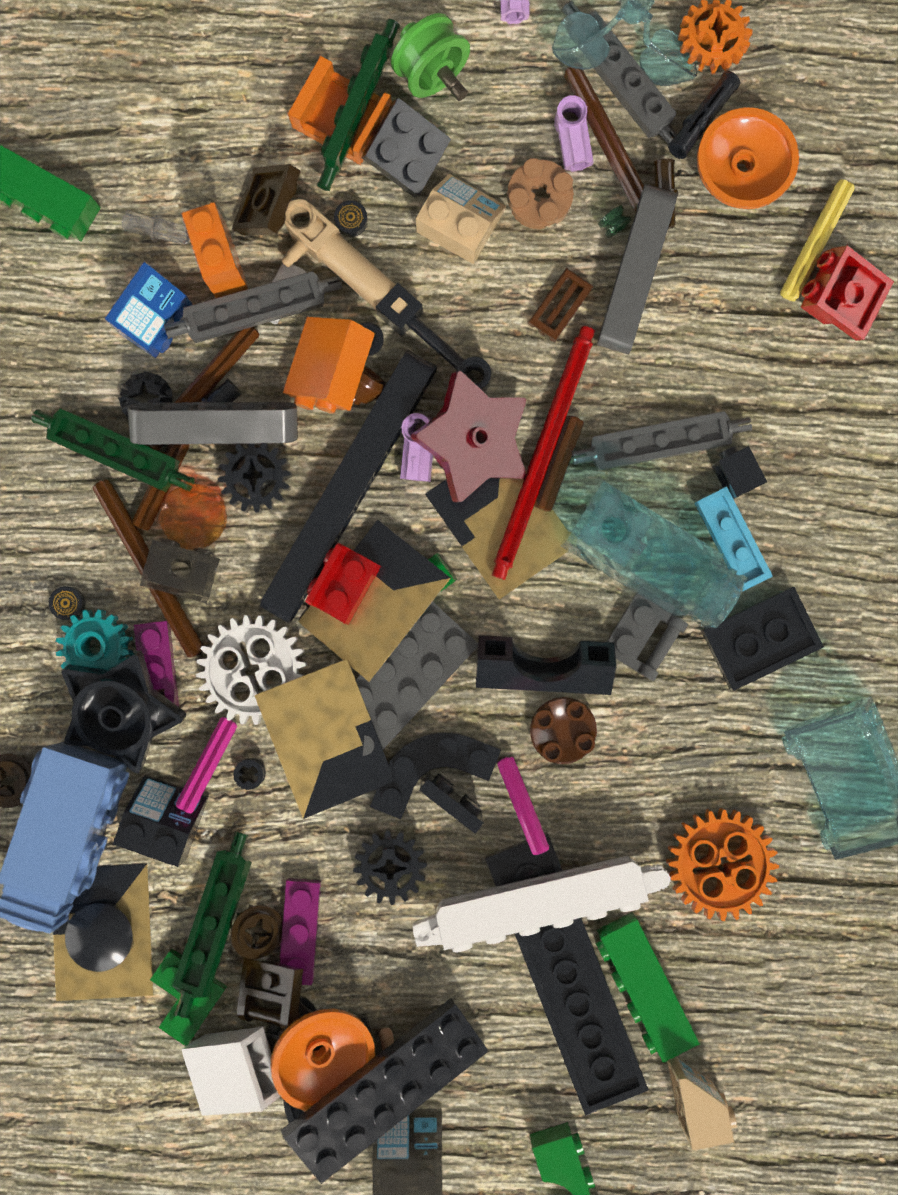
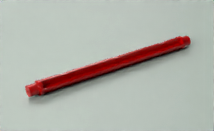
(543, 453)

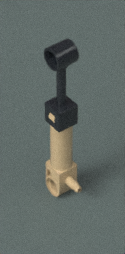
(391, 301)

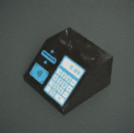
(410, 1156)

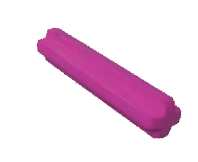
(206, 765)
(523, 806)

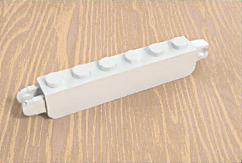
(540, 902)

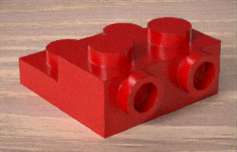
(846, 292)

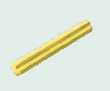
(817, 240)

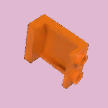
(319, 100)

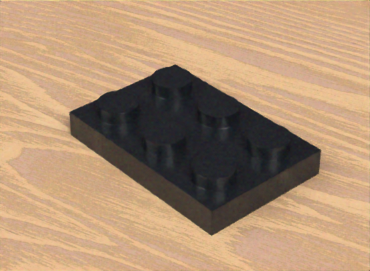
(762, 638)

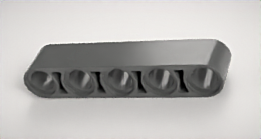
(637, 269)
(212, 423)

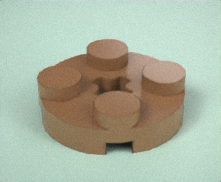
(532, 176)

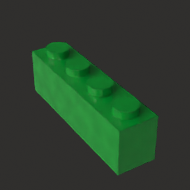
(45, 196)
(647, 986)

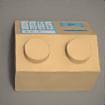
(459, 217)
(700, 1107)

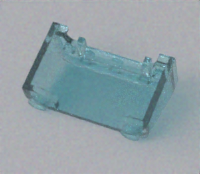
(851, 775)

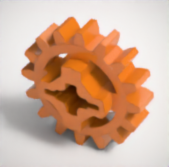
(727, 29)

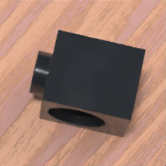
(738, 471)

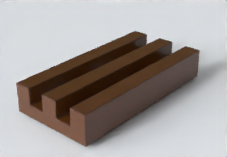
(544, 328)

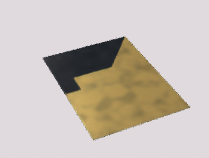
(481, 524)
(390, 607)
(320, 738)
(131, 978)

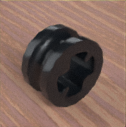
(248, 763)

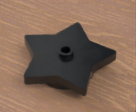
(118, 710)

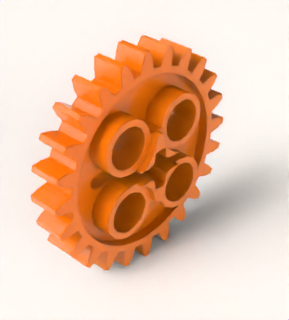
(727, 895)

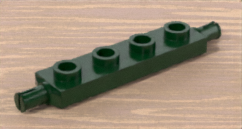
(360, 93)
(113, 450)
(211, 924)

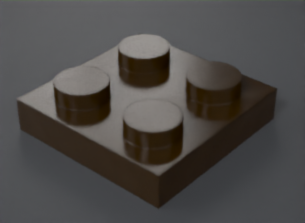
(266, 200)

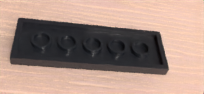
(384, 1091)

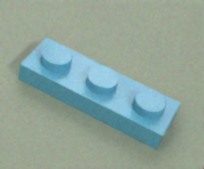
(733, 537)

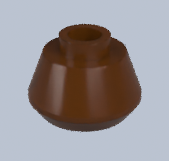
(369, 387)

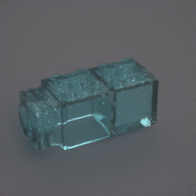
(654, 557)

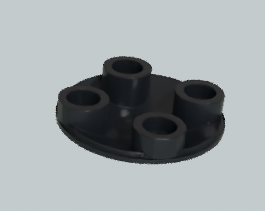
(99, 937)

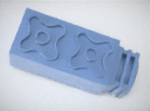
(59, 834)

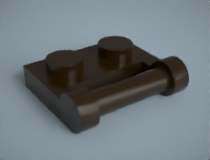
(273, 983)

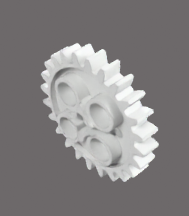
(223, 681)

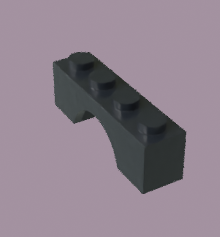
(583, 670)

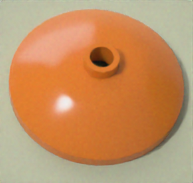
(759, 143)
(309, 1075)

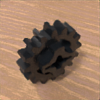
(240, 477)
(374, 867)

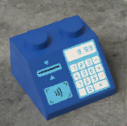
(145, 308)

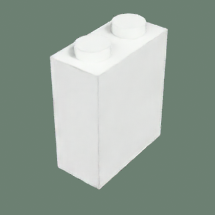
(231, 1071)

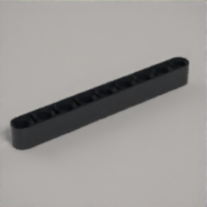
(348, 486)

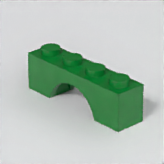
(559, 1161)

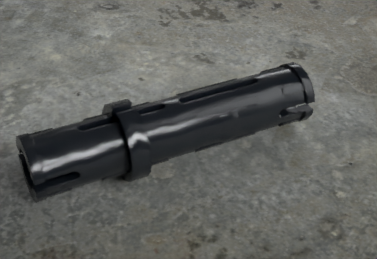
(698, 122)

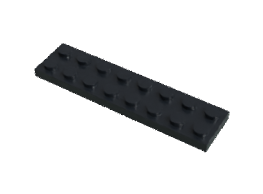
(573, 993)

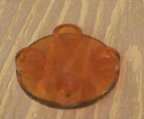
(193, 516)

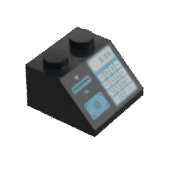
(155, 824)

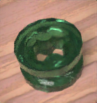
(615, 221)

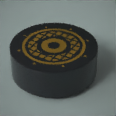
(350, 218)
(66, 602)

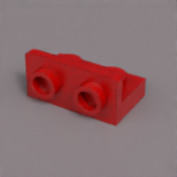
(342, 583)

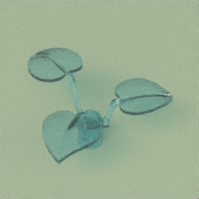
(582, 44)

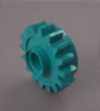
(79, 635)

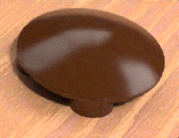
(563, 730)

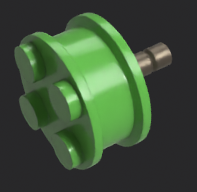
(431, 57)

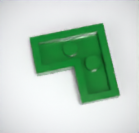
(177, 1027)

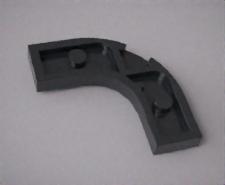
(429, 753)

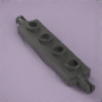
(632, 86)
(253, 307)
(661, 441)

